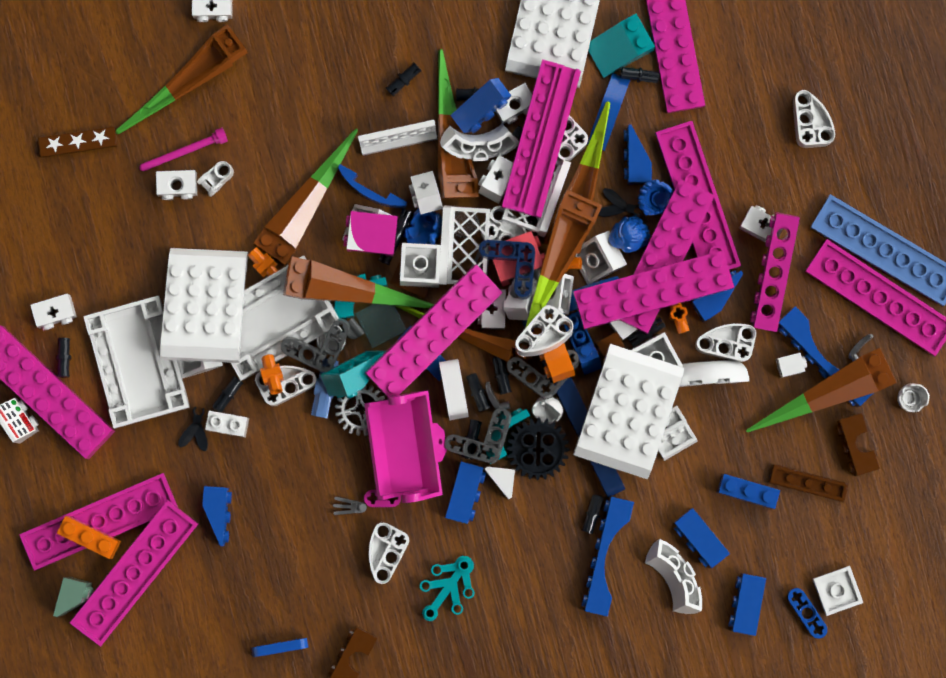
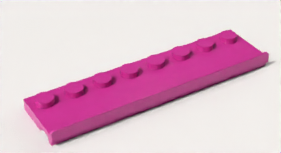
(541, 139)

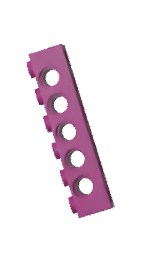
(771, 320)

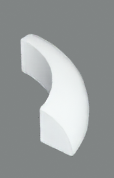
(481, 146)
(713, 373)
(678, 575)

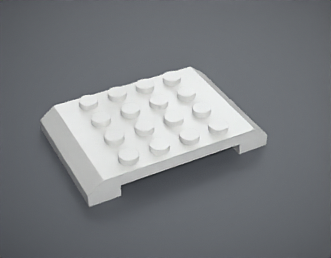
(551, 32)
(203, 305)
(272, 317)
(130, 363)
(629, 411)

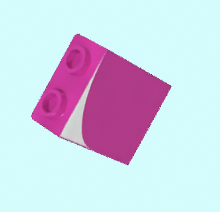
(371, 233)

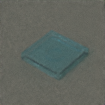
(380, 323)

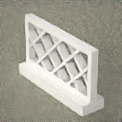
(398, 137)
(550, 203)
(448, 241)

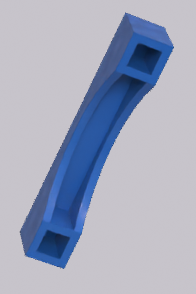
(798, 329)
(617, 515)

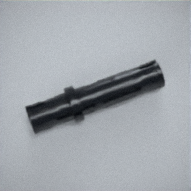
(402, 223)

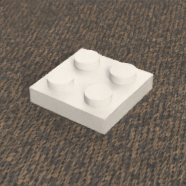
(837, 590)

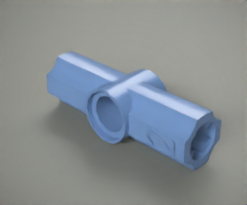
(322, 400)

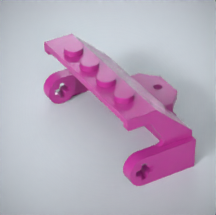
(405, 447)

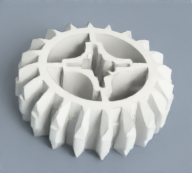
(344, 413)

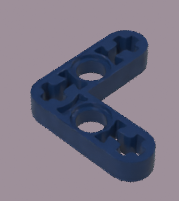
(516, 255)

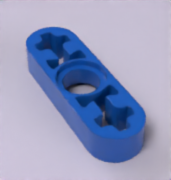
(819, 622)
(279, 647)

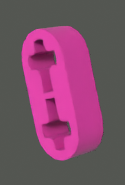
(380, 503)

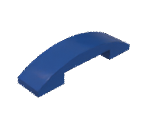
(614, 94)
(391, 201)

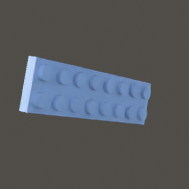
(882, 248)

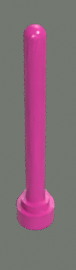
(218, 136)

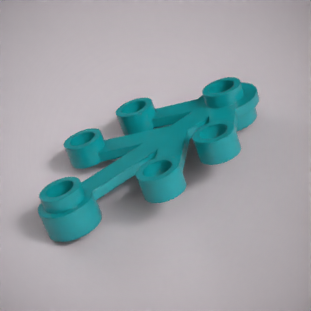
(449, 584)

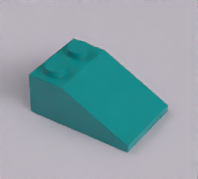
(620, 45)
(350, 376)

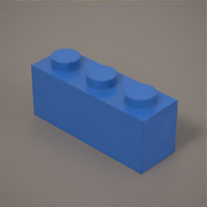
(481, 106)
(748, 491)
(465, 493)
(700, 538)
(747, 604)

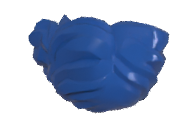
(654, 197)
(424, 228)
(629, 234)

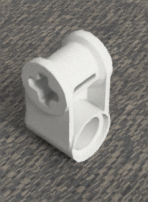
(215, 178)

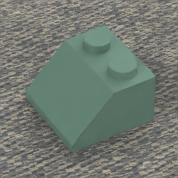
(72, 595)

